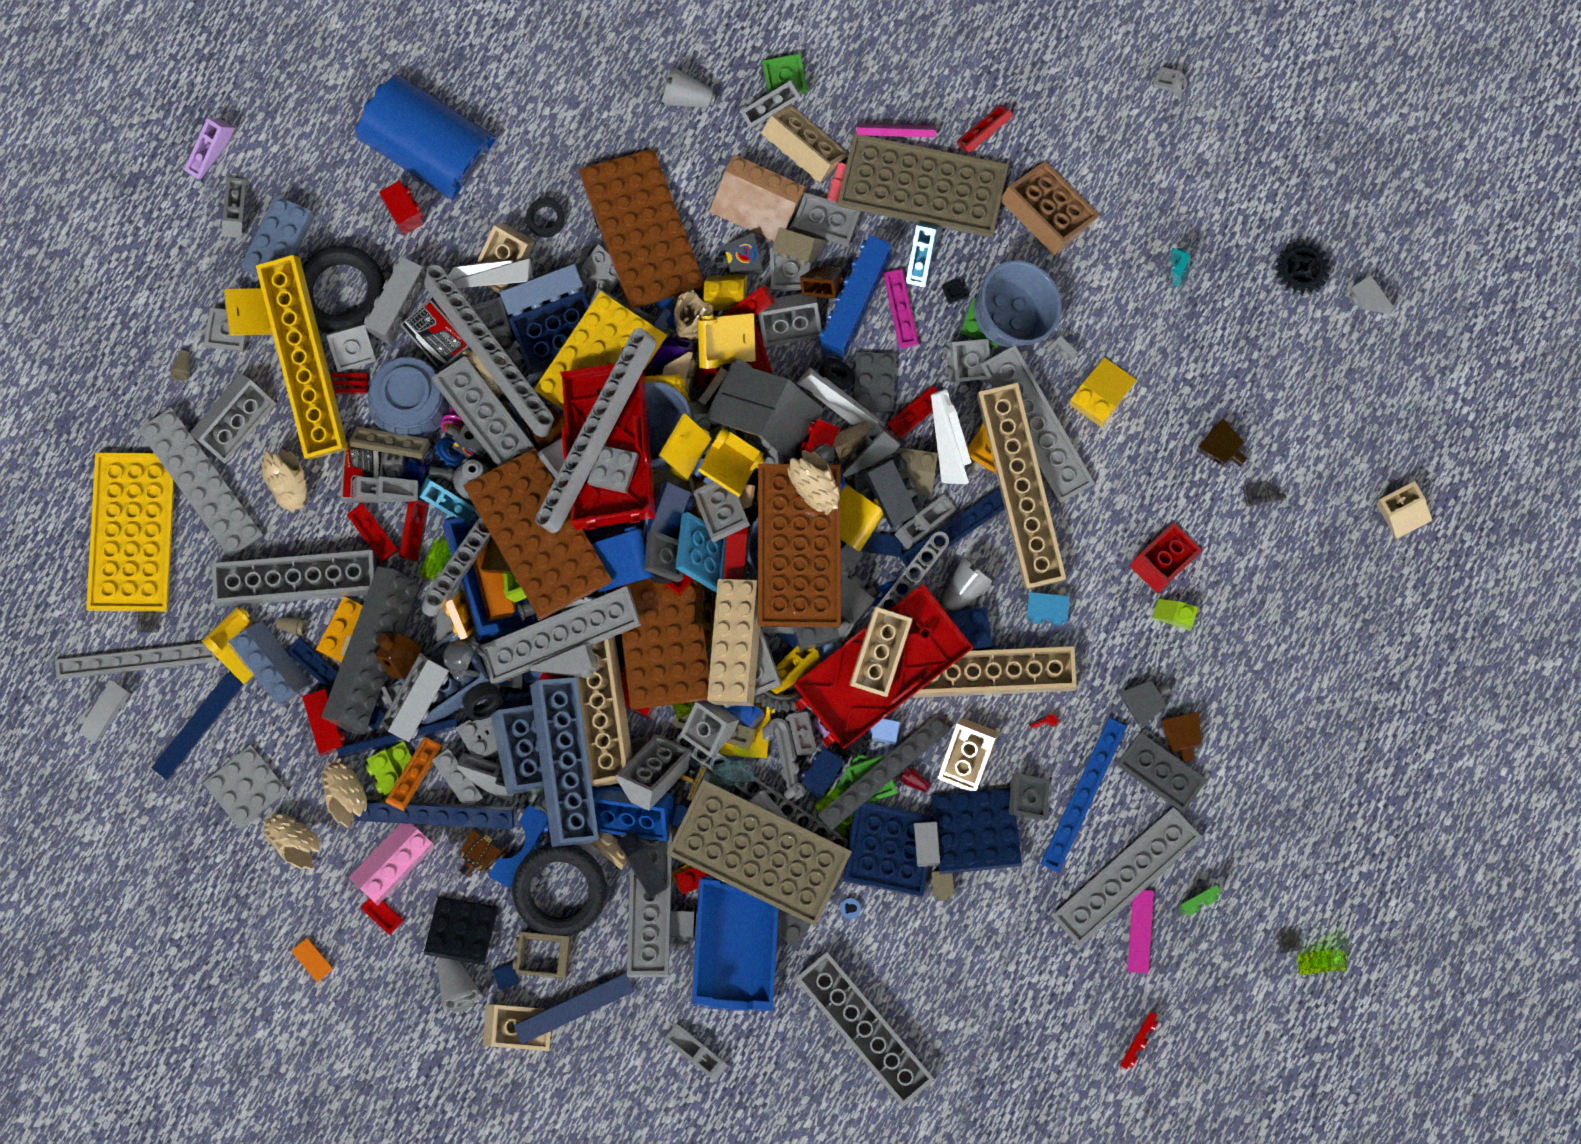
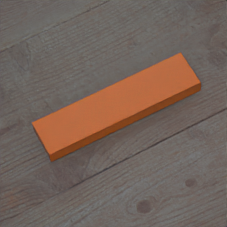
(413, 773)

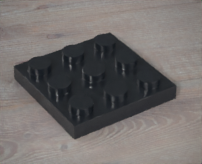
(461, 930)

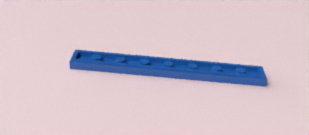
(1083, 795)

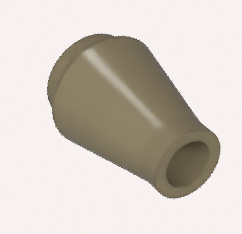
(181, 366)
(293, 625)

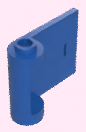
(623, 558)

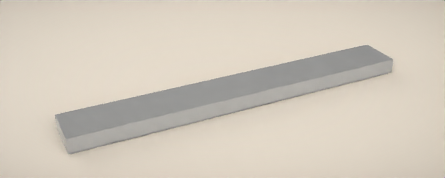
(133, 661)

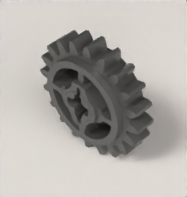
(782, 701)

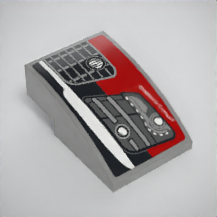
(435, 335)
(362, 464)

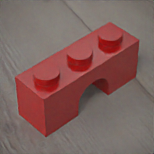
(819, 434)

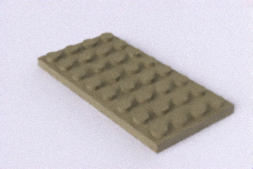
(923, 185)
(759, 853)

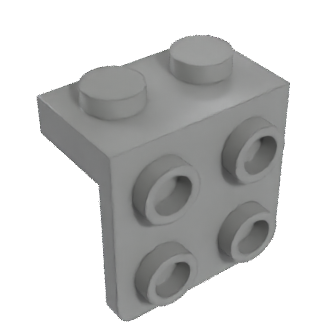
(599, 270)

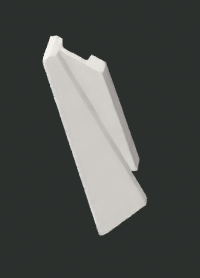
(491, 273)
(837, 399)
(950, 440)

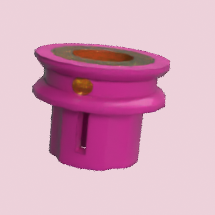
(451, 419)

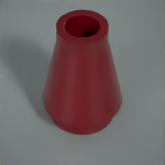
(915, 780)

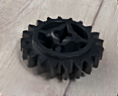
(1314, 258)

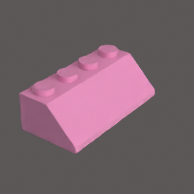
(391, 862)

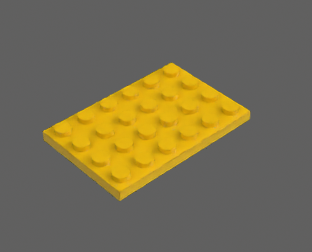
(594, 342)

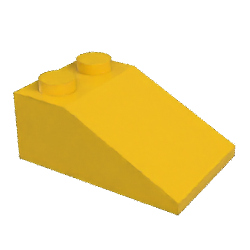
(1102, 392)

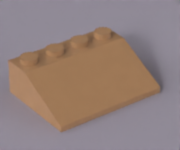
(756, 198)
(1049, 207)

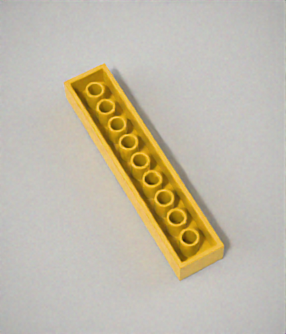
(302, 357)

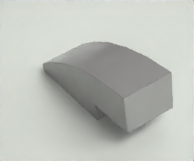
(384, 489)
(925, 521)
(104, 711)
(485, 775)
(696, 1052)

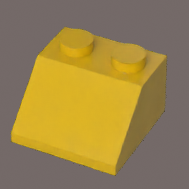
(725, 290)

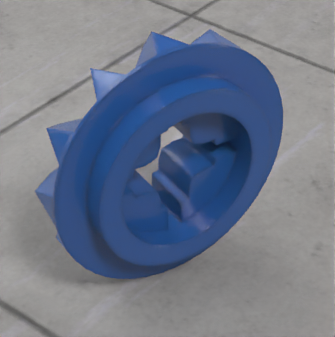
(441, 449)

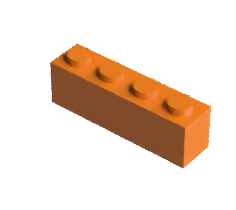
(492, 591)

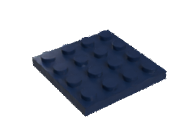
(976, 831)
(885, 850)

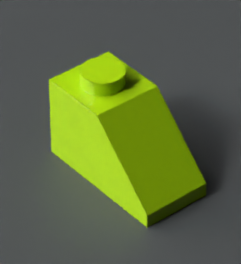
(1175, 613)

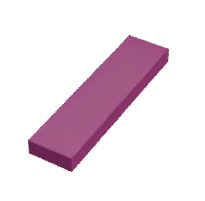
(906, 130)
(900, 308)
(1140, 932)

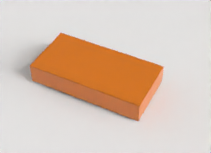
(312, 960)

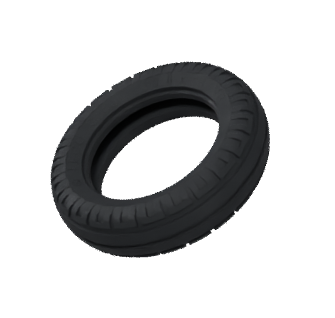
(343, 256)
(559, 925)

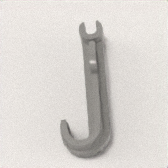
(787, 756)

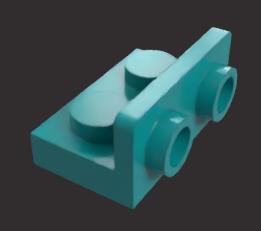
(1181, 262)

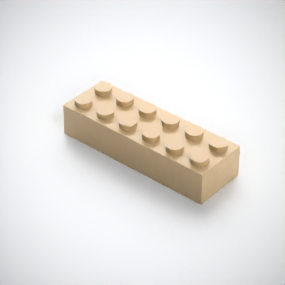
(734, 643)

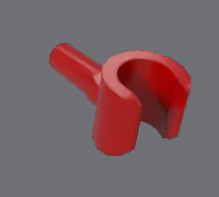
(1051, 719)

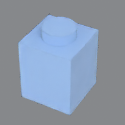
(885, 731)

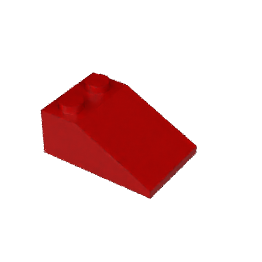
(1165, 557)

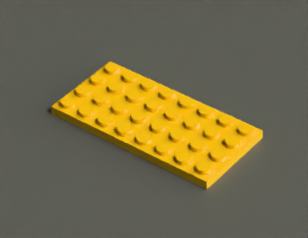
(130, 534)

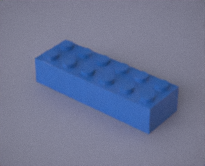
(856, 297)

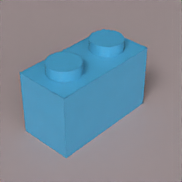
(1047, 608)

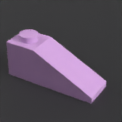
(209, 146)

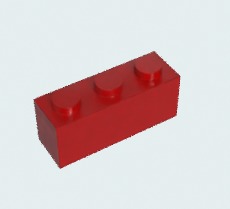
(325, 733)

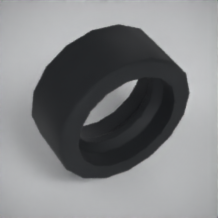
(548, 232)
(479, 693)

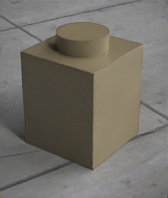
(942, 886)

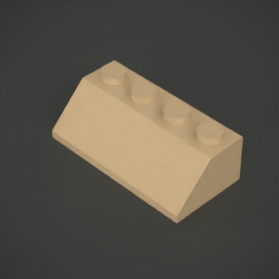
(804, 143)
(880, 651)

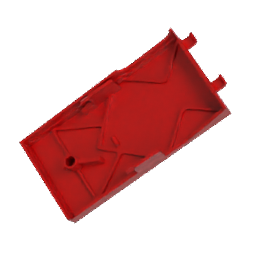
(630, 433)
(929, 650)

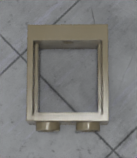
(520, 944)

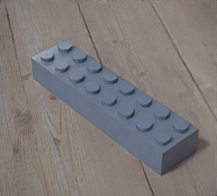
(564, 762)

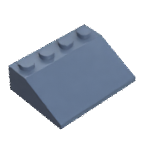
(453, 690)
(518, 749)

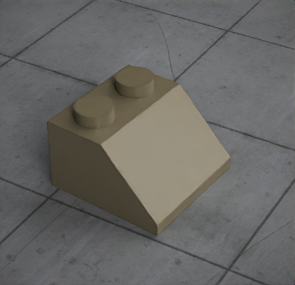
(798, 245)
(922, 468)

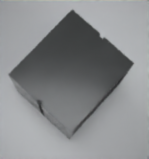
(764, 407)

